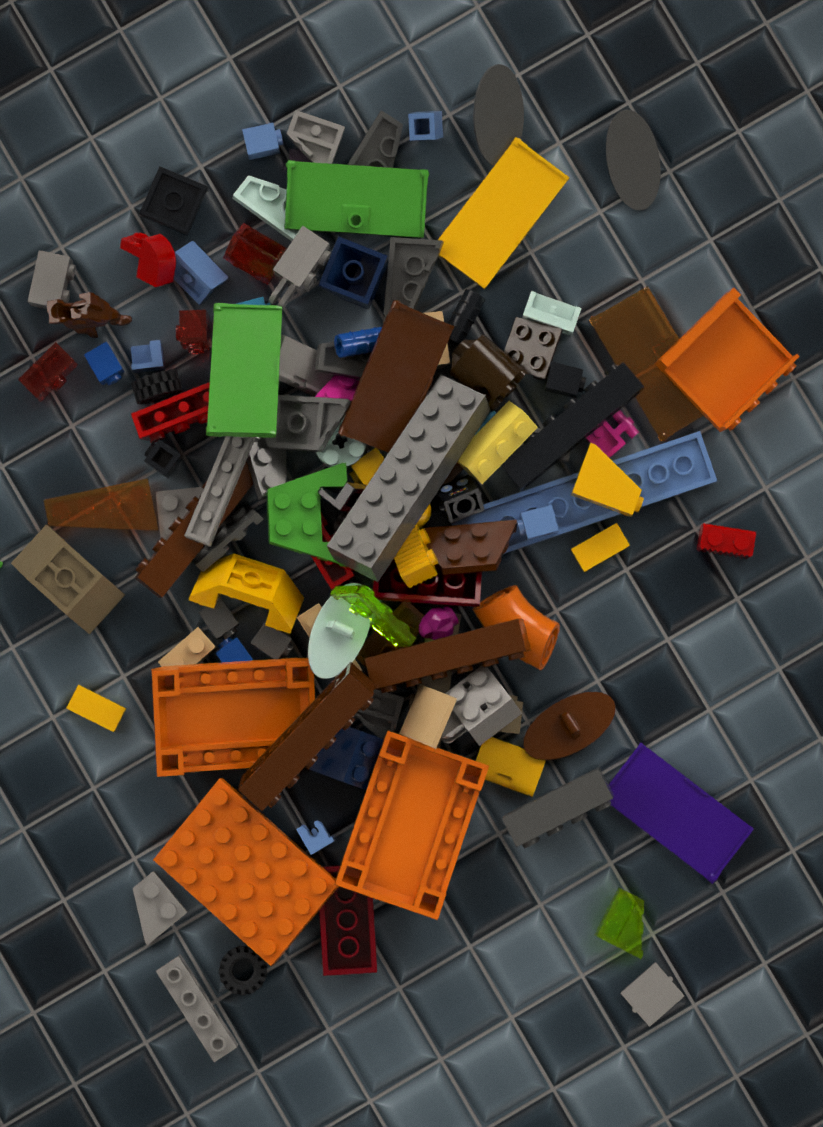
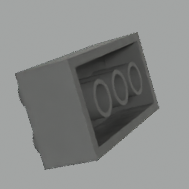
(558, 806)

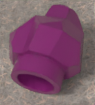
(438, 623)

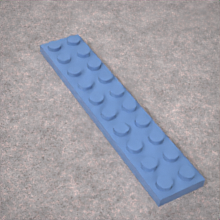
(657, 471)

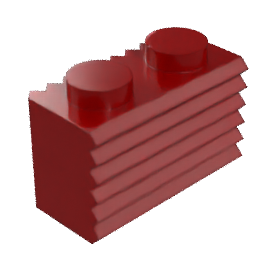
(726, 541)

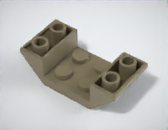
(67, 579)

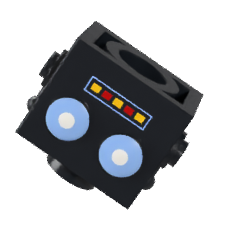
(459, 499)

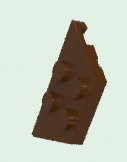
(470, 546)

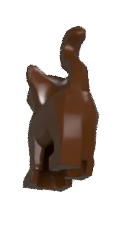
(85, 314)

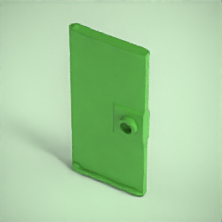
(356, 199)
(244, 370)

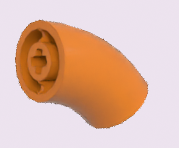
(511, 605)

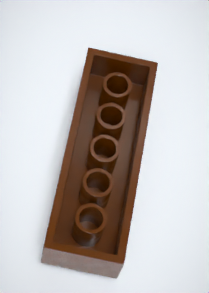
(307, 736)

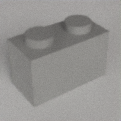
(51, 279)

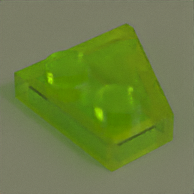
(623, 923)

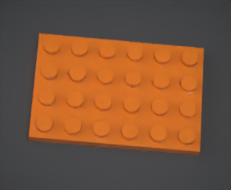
(246, 871)

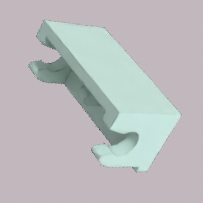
(551, 312)

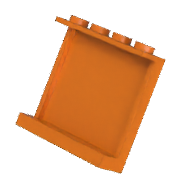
(726, 362)

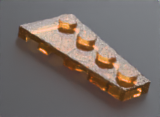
(111, 507)

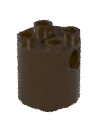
(486, 369)

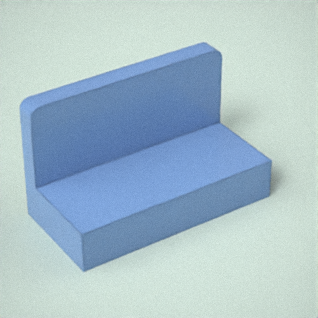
(197, 272)

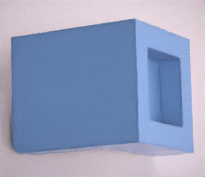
(148, 357)

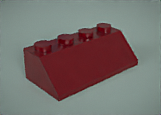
(450, 589)

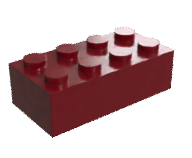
(347, 932)

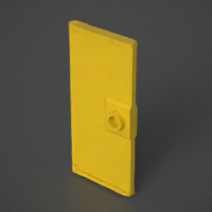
(501, 213)

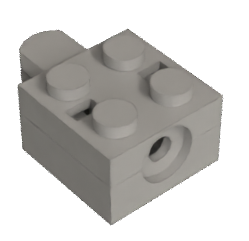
(299, 265)
(480, 707)

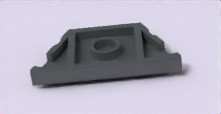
(306, 422)

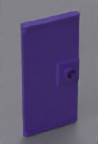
(677, 813)

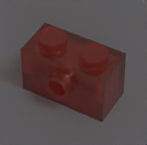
(254, 253)
(193, 330)
(48, 372)

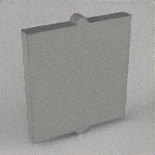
(652, 994)

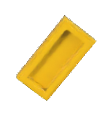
(600, 547)
(96, 708)

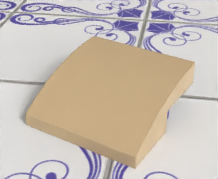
(428, 716)

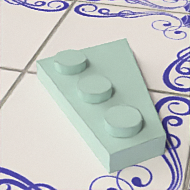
(266, 202)

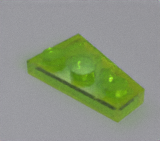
(381, 616)

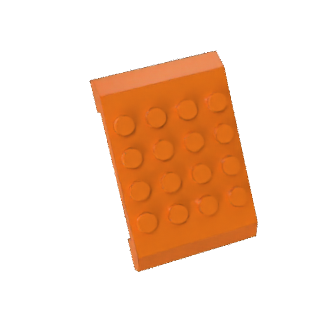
(225, 711)
(411, 825)

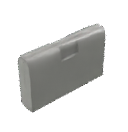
(298, 367)

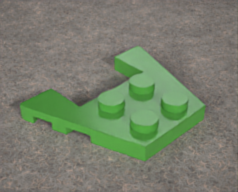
(296, 512)

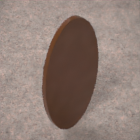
(569, 726)

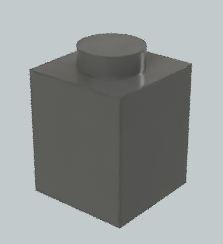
(220, 620)
(272, 642)

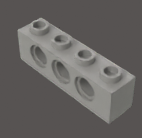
(197, 1008)

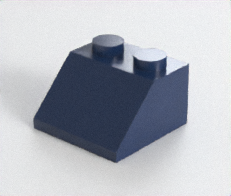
(354, 272)
(349, 757)

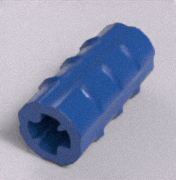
(356, 342)

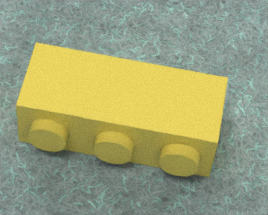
(496, 442)

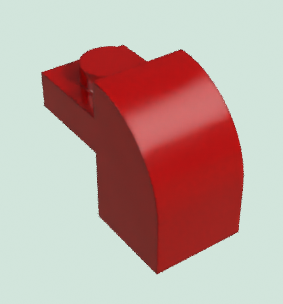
(155, 257)

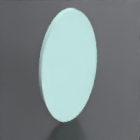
(336, 637)

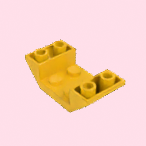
(252, 583)

